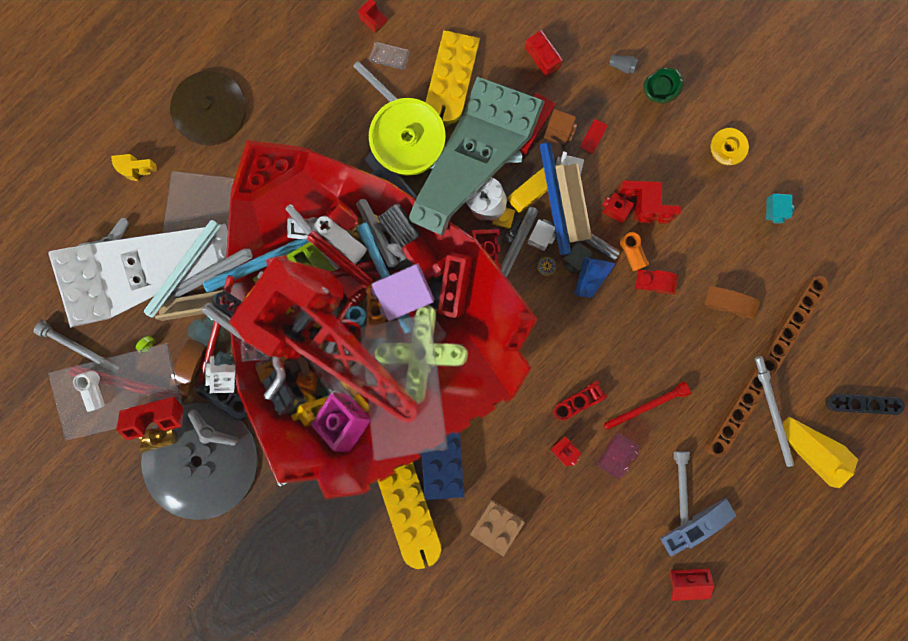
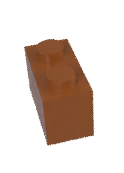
(560, 127)

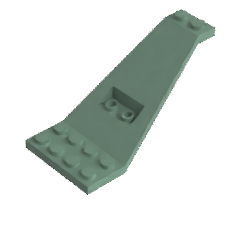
(492, 121)

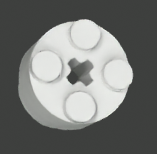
(488, 201)

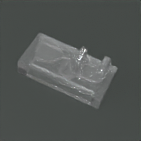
(389, 55)

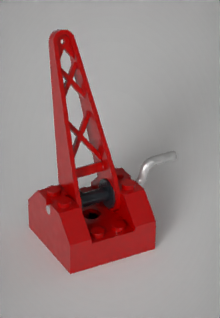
(313, 297)

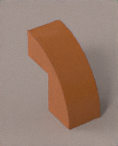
(732, 301)
(188, 365)

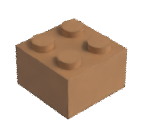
(496, 527)

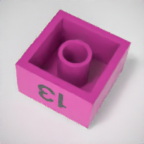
(340, 422)

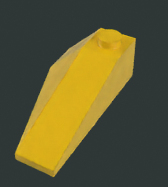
(824, 455)

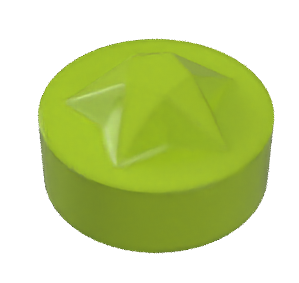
(146, 342)

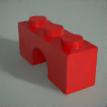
(134, 420)

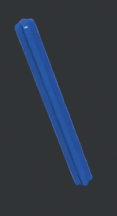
(555, 198)

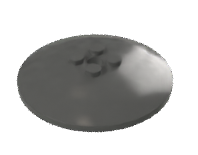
(217, 483)

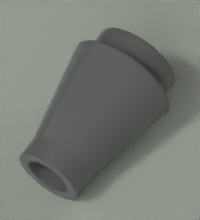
(624, 63)

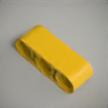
(529, 192)

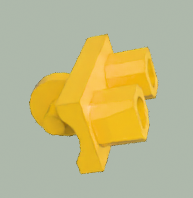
(309, 409)

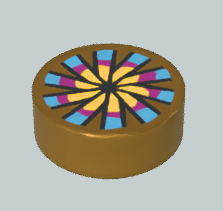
(546, 266)

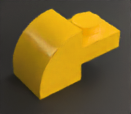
(130, 166)

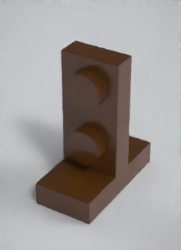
(266, 367)

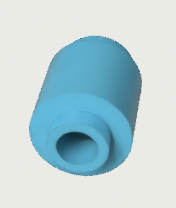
(354, 313)

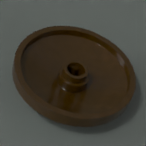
(208, 108)

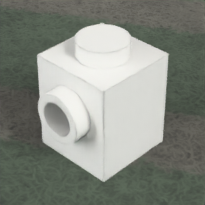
(542, 234)

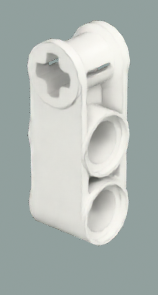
(340, 239)

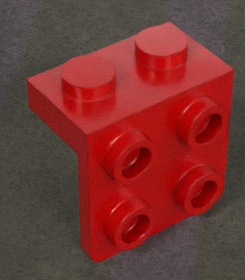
(419, 252)

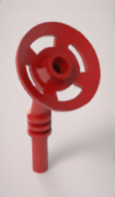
(353, 301)

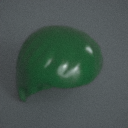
(664, 85)

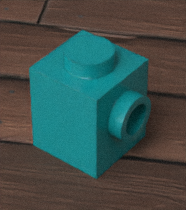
(779, 208)

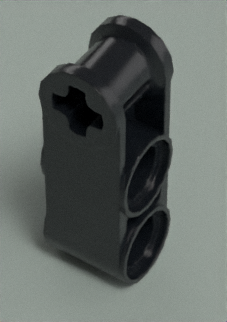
(227, 405)

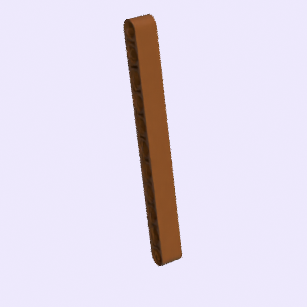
(774, 360)

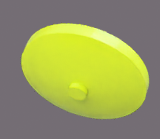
(407, 136)

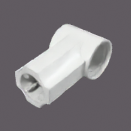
(90, 392)

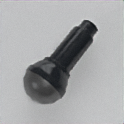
(509, 236)

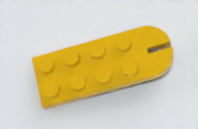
(452, 75)
(410, 517)

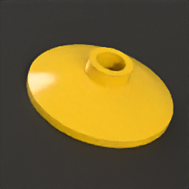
(735, 140)

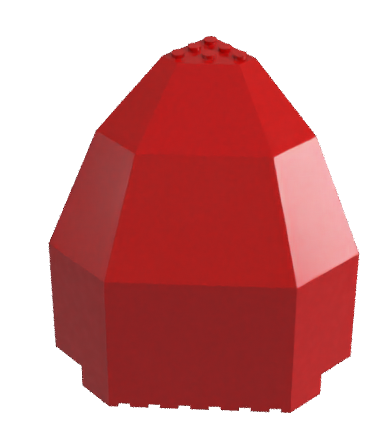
(490, 328)

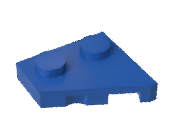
(592, 276)

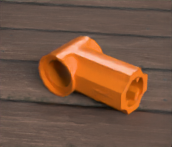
(634, 254)

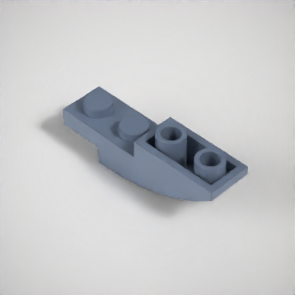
(699, 528)

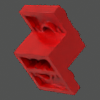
(648, 201)

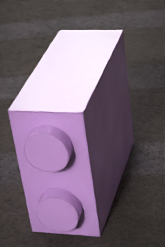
(402, 292)

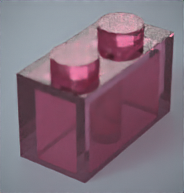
(618, 455)

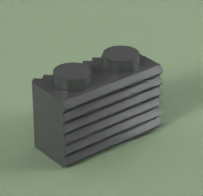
(398, 226)

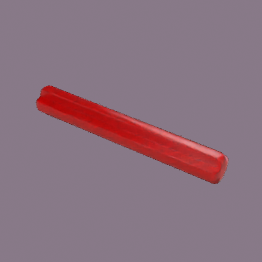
(339, 259)

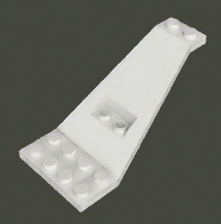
(100, 283)

